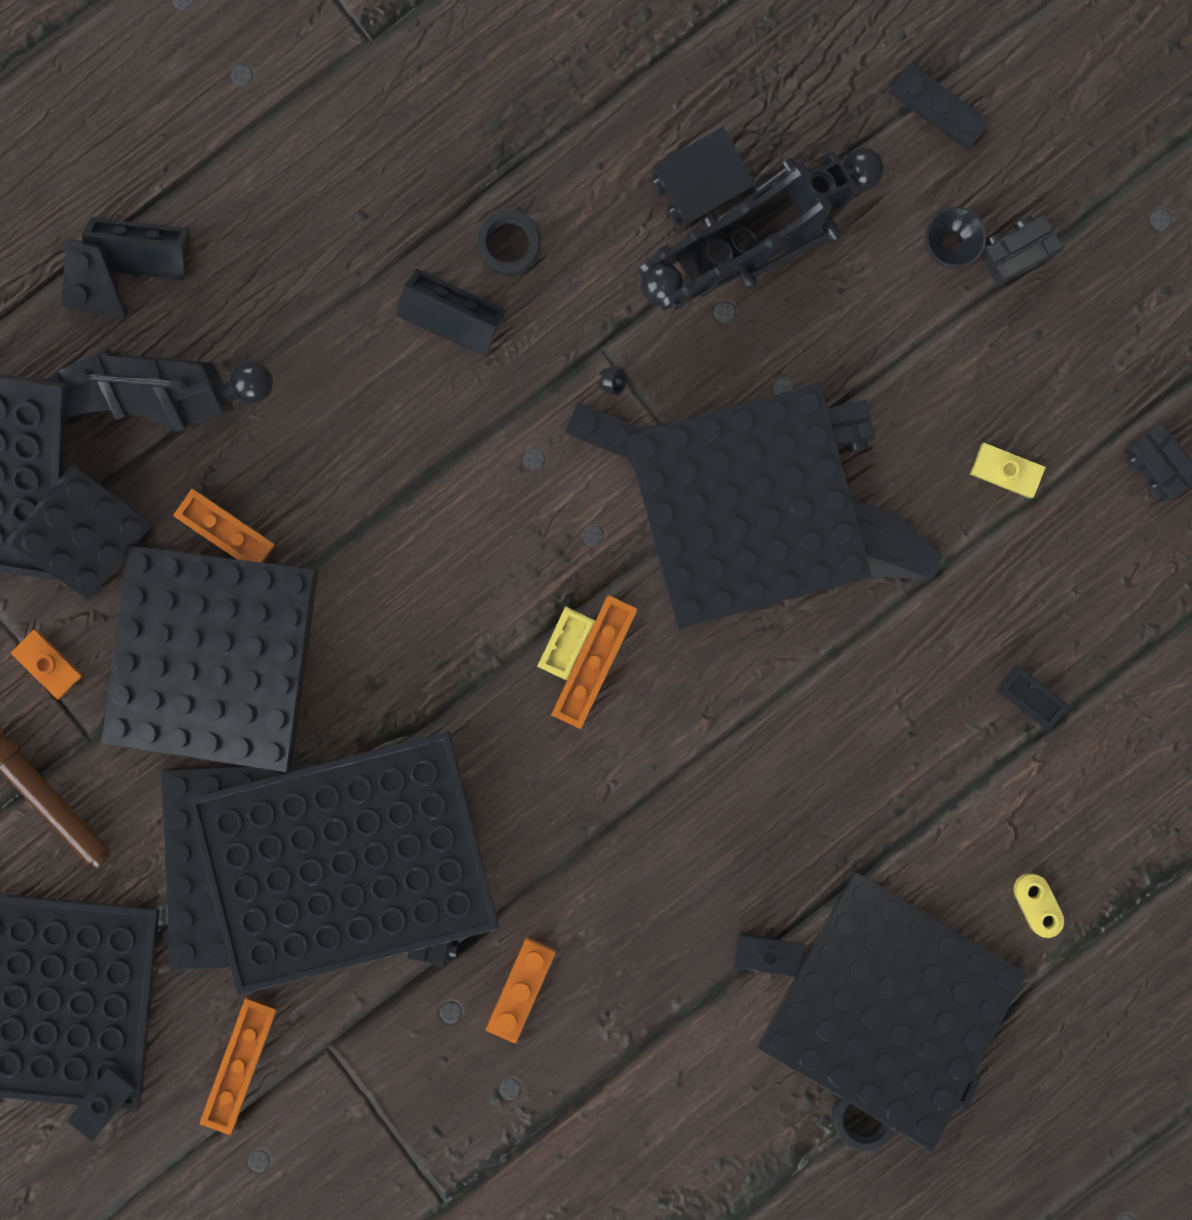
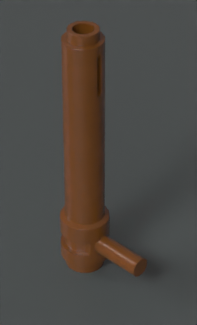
(50, 804)

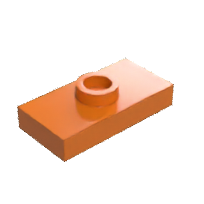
(47, 664)

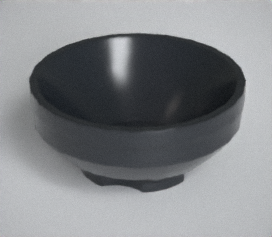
(966, 226)

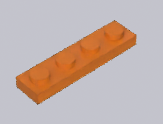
(594, 662)
(238, 1065)

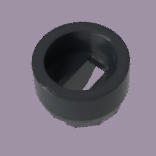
(612, 380)

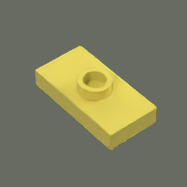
(1007, 470)
(566, 643)

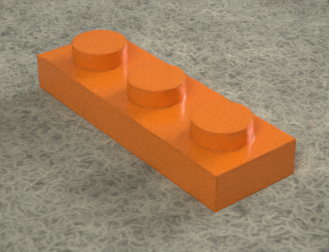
(223, 528)
(520, 990)

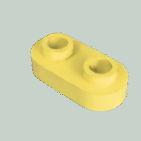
(1039, 906)

